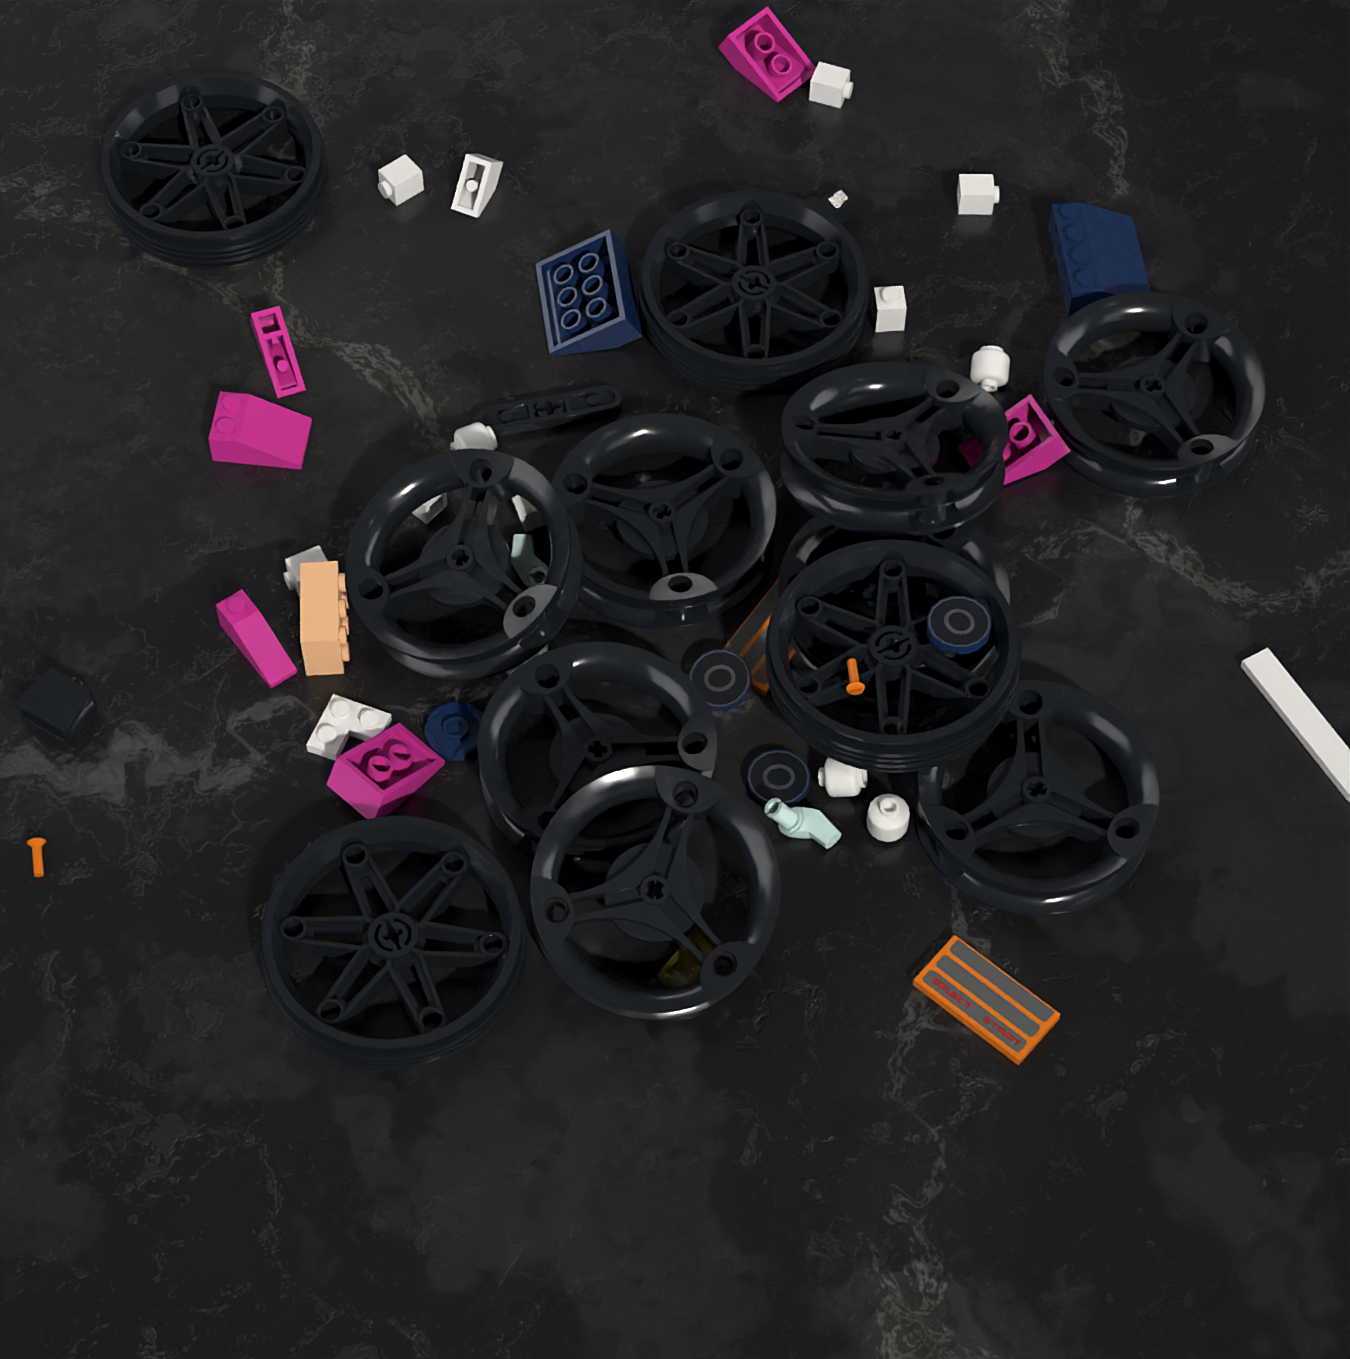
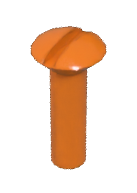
(855, 687)
(36, 844)

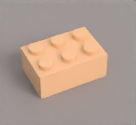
(323, 618)

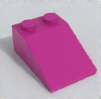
(767, 55)
(258, 432)
(1031, 442)
(383, 771)

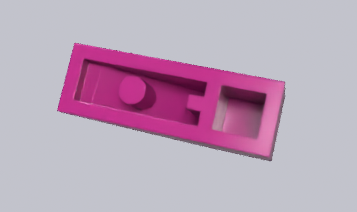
(277, 351)
(254, 638)

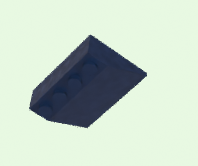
(1095, 253)
(588, 297)

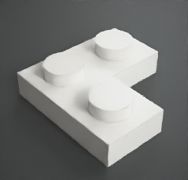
(345, 719)

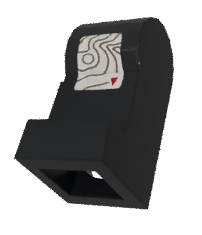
(838, 203)

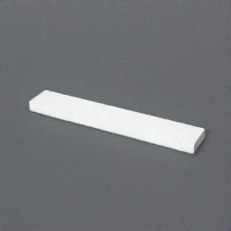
(1301, 717)

